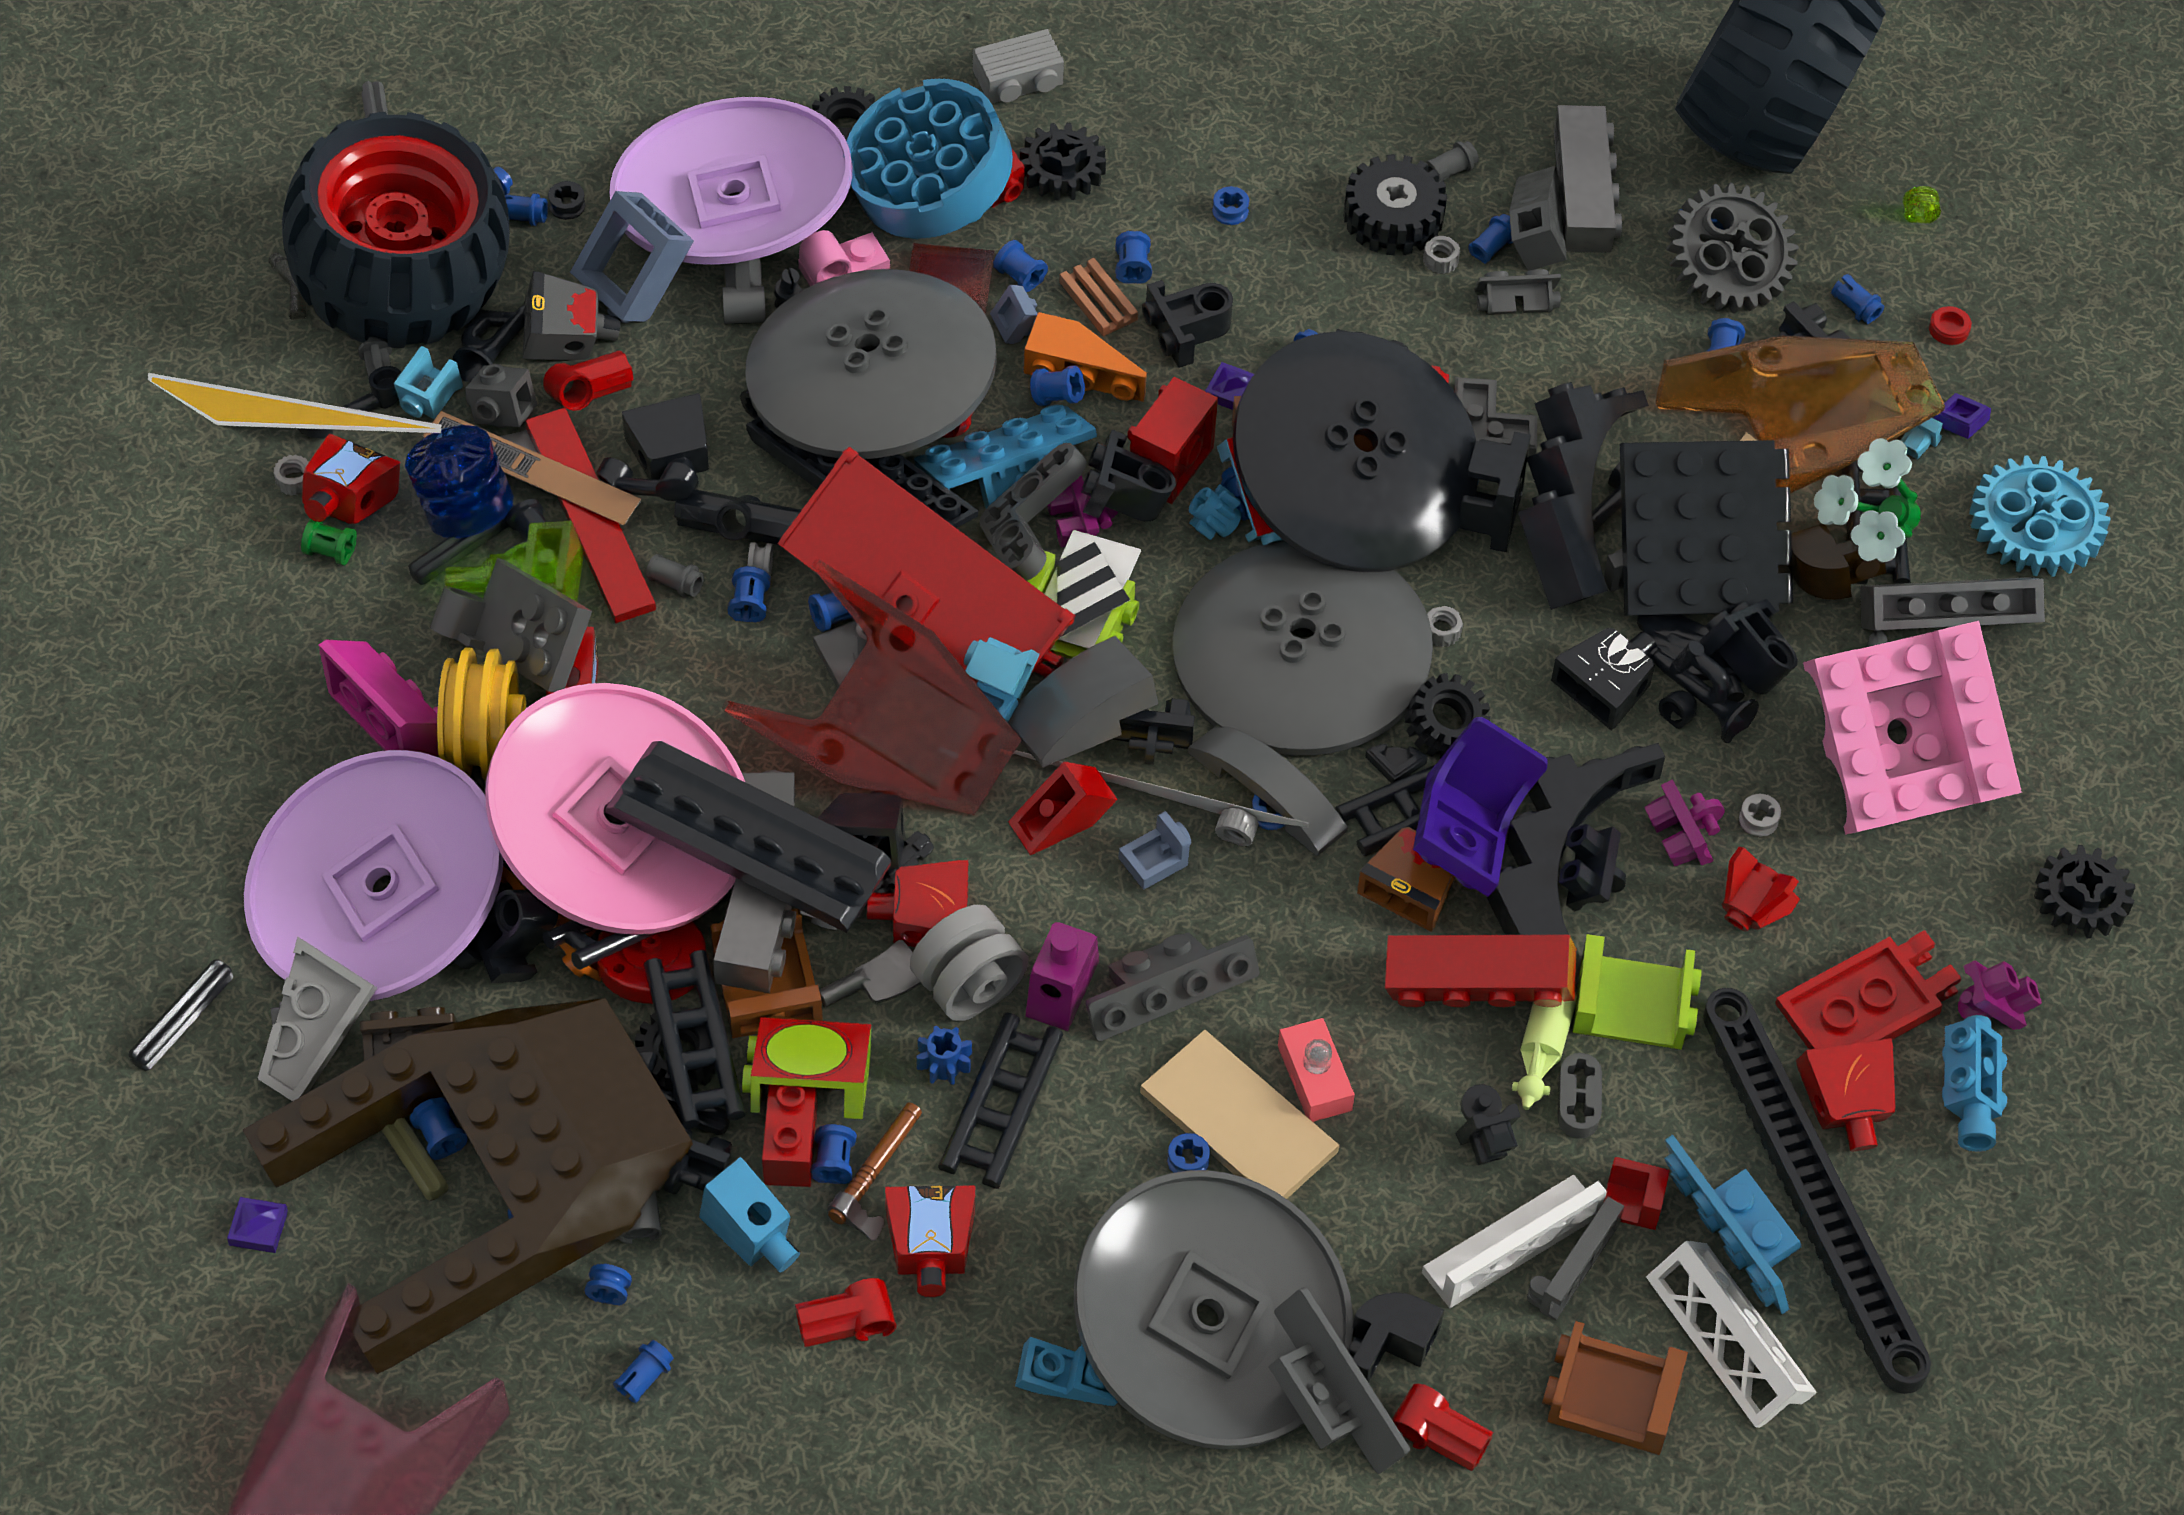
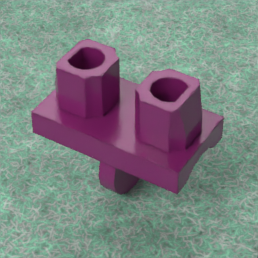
(1073, 501)
(1689, 842)
(1998, 994)

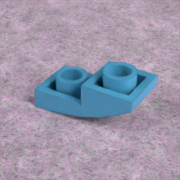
(1060, 1373)

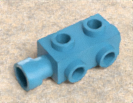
(1973, 1080)

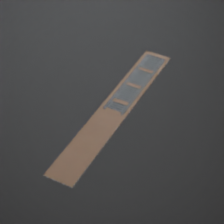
(555, 476)

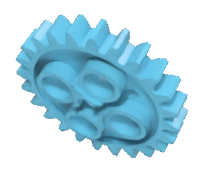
(2065, 520)

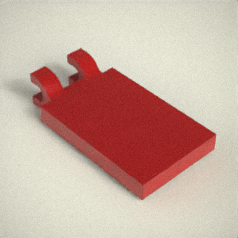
(1869, 995)

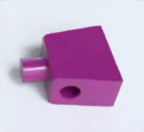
(1067, 963)

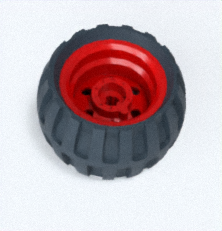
(1776, 76)
(395, 229)

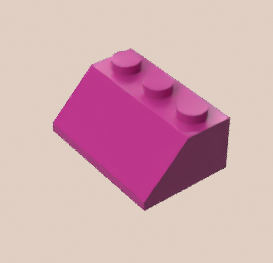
(379, 697)

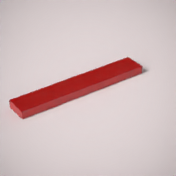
(599, 536)

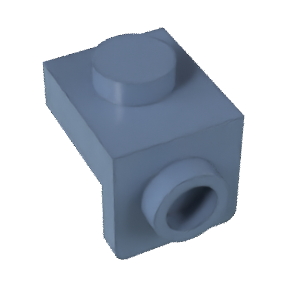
(1157, 852)

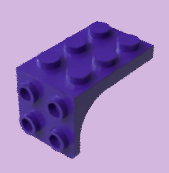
(1472, 800)

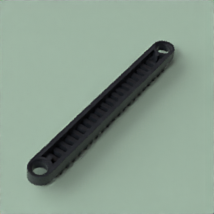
(1816, 1191)

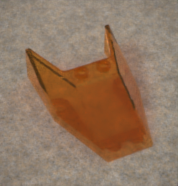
(1809, 395)

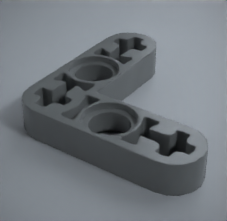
(1008, 516)

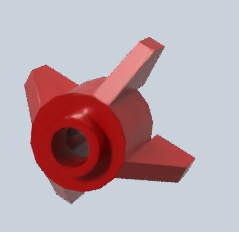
(1756, 893)

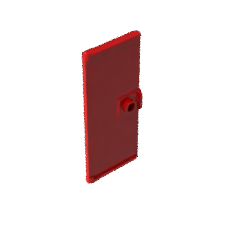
(920, 563)

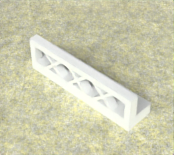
(1513, 1239)
(1742, 1320)

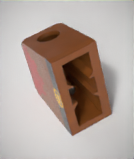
(1405, 882)

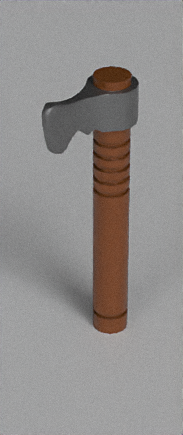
(845, 1205)

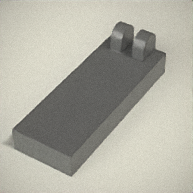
(1554, 1295)

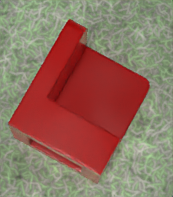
(1639, 1189)

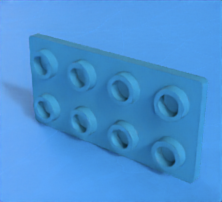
(1005, 453)
(1746, 1220)

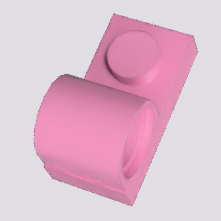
(825, 258)

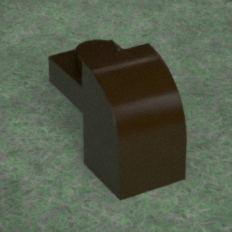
(1828, 567)

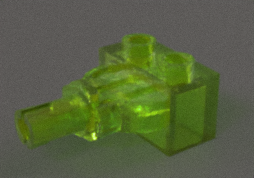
(550, 555)

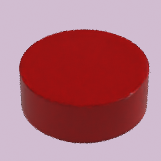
(1950, 325)

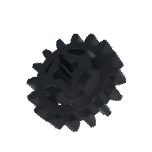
(1063, 161)
(2081, 893)

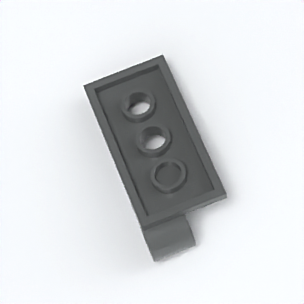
(519, 618)

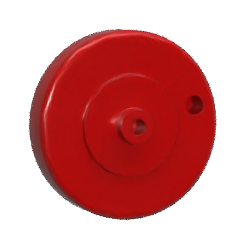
(625, 970)

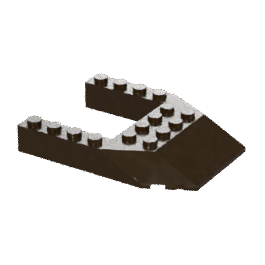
(555, 1117)

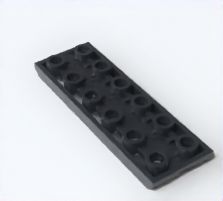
(816, 467)
(750, 835)

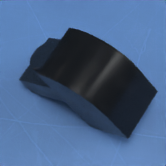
(1394, 1325)

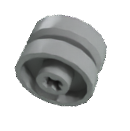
(968, 962)

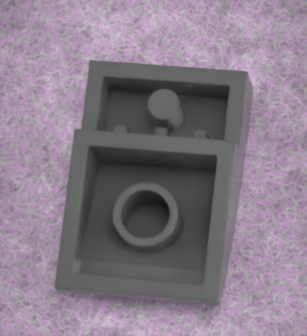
(1083, 702)

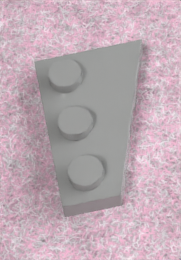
(313, 1020)

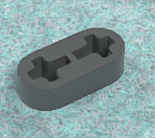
(1590, 1096)

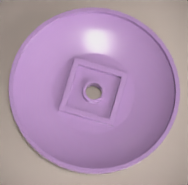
(767, 149)
(346, 830)

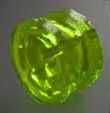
(1913, 202)

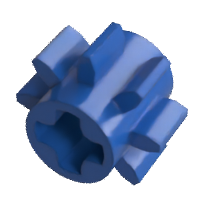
(944, 1054)

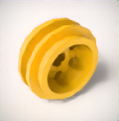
(476, 708)

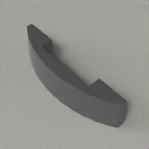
(1274, 782)

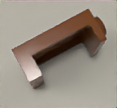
(789, 997)
(1614, 1390)

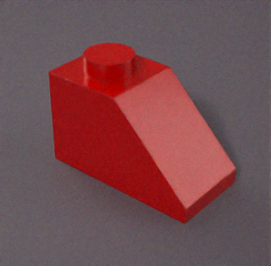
(1062, 807)

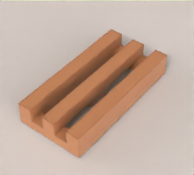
(1093, 268)

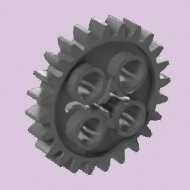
(1732, 247)

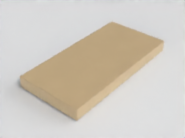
(1239, 1116)

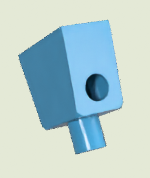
(748, 1216)

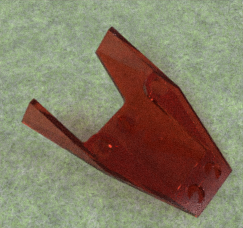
(900, 718)

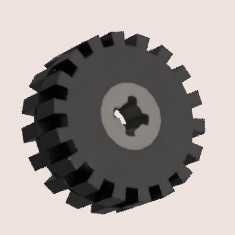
(1394, 204)

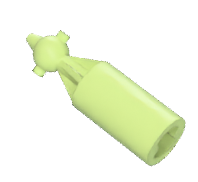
(1542, 1048)

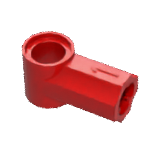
(590, 379)
(857, 1312)
(1429, 1422)

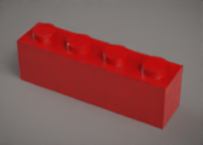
(1481, 969)

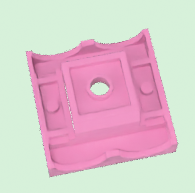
(1953, 724)

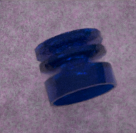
(459, 481)

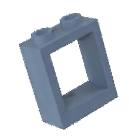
(669, 251)

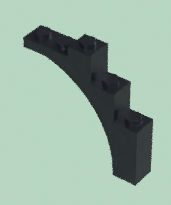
(1561, 519)
(1564, 798)

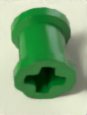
(328, 541)

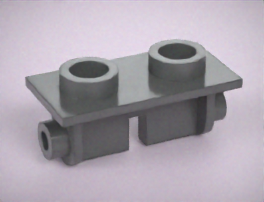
(1533, 287)

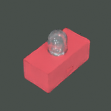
(1316, 1070)

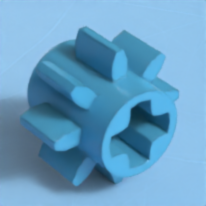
(1215, 512)

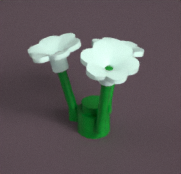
(1882, 526)

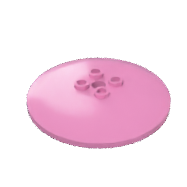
(550, 798)

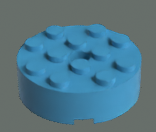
(929, 159)

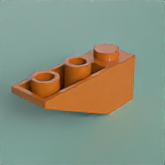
(1066, 342)

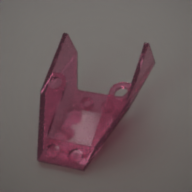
(342, 1459)

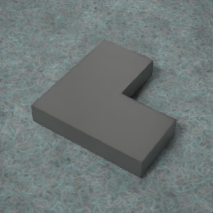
(1480, 404)

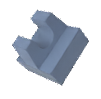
(1014, 314)

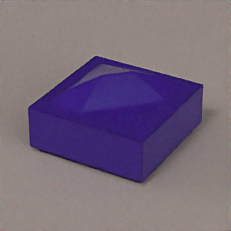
(1227, 383)
(1963, 415)
(257, 1224)

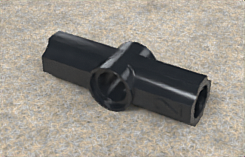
(718, 514)

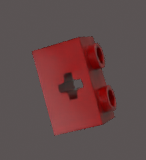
(789, 1135)

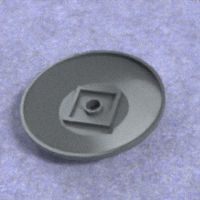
(915, 387)
(1291, 691)
(1191, 1245)

